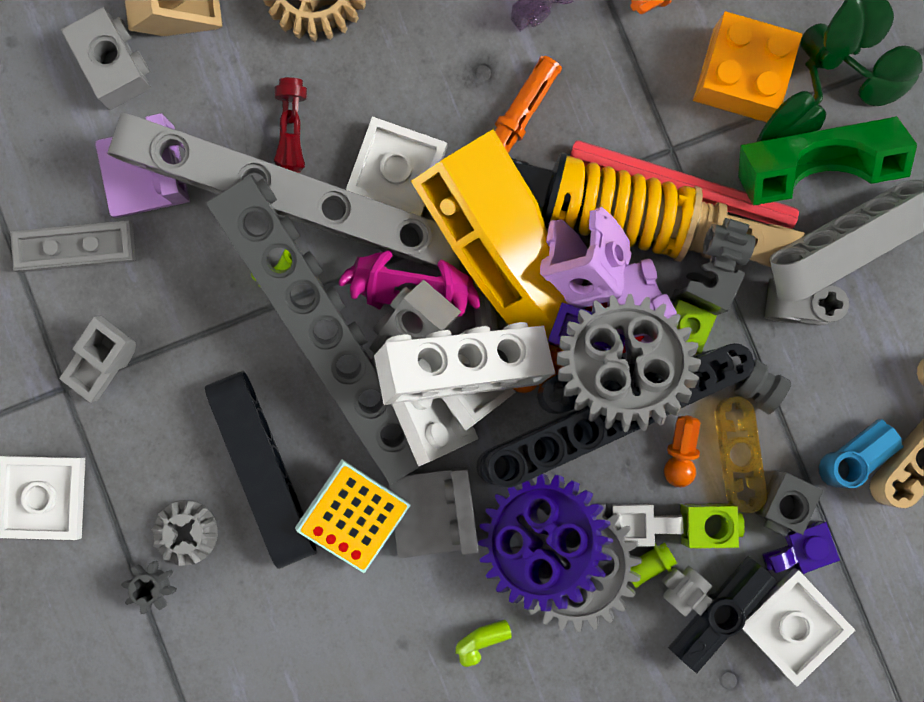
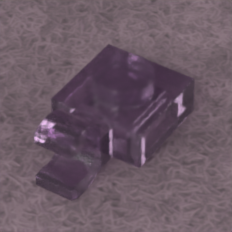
(532, 12)

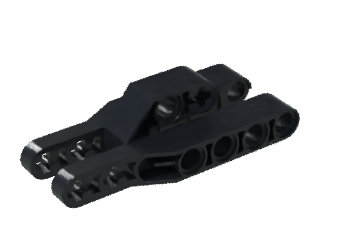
(558, 437)

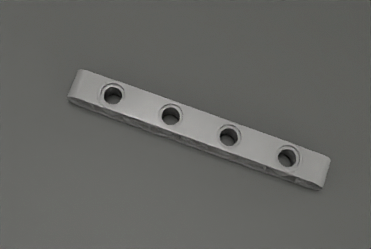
(297, 195)

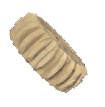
(309, 19)

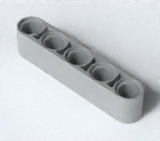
(848, 242)

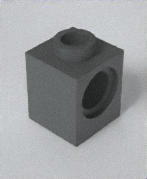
(805, 501)

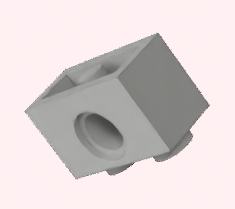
(91, 41)

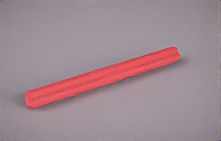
(736, 200)

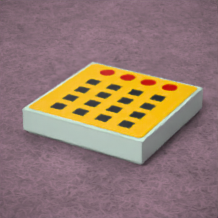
(352, 516)

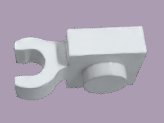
(645, 524)

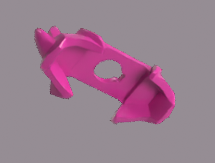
(378, 283)

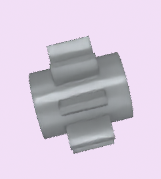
(687, 591)

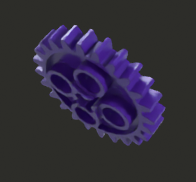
(520, 570)

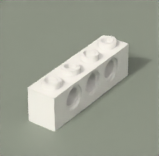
(405, 381)

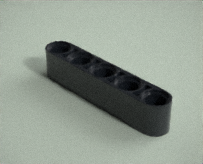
(259, 468)

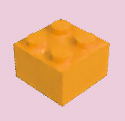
(747, 66)

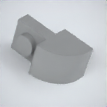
(98, 358)

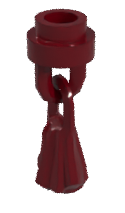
(289, 149)

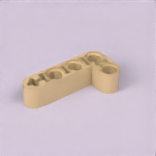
(900, 467)

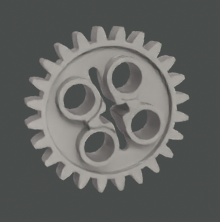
(666, 355)
(613, 583)

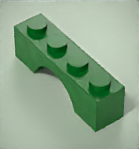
(870, 150)

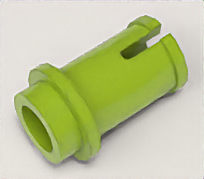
(654, 563)

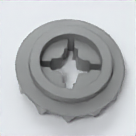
(203, 532)

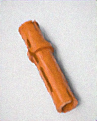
(511, 125)

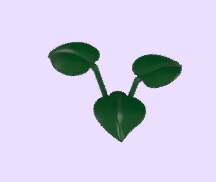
(853, 27)

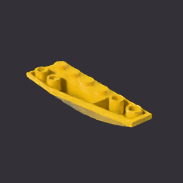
(493, 229)

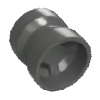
(763, 388)

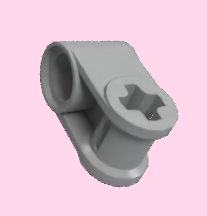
(808, 309)

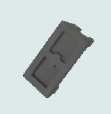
(710, 294)

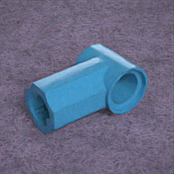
(862, 455)

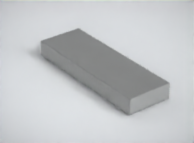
(73, 246)

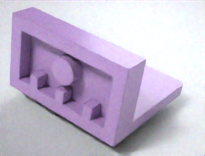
(135, 189)

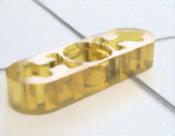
(755, 464)

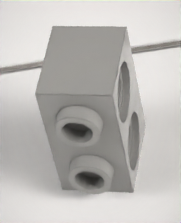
(415, 314)

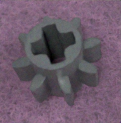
(729, 244)
(137, 593)

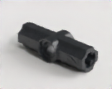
(704, 636)

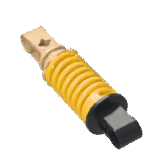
(641, 207)

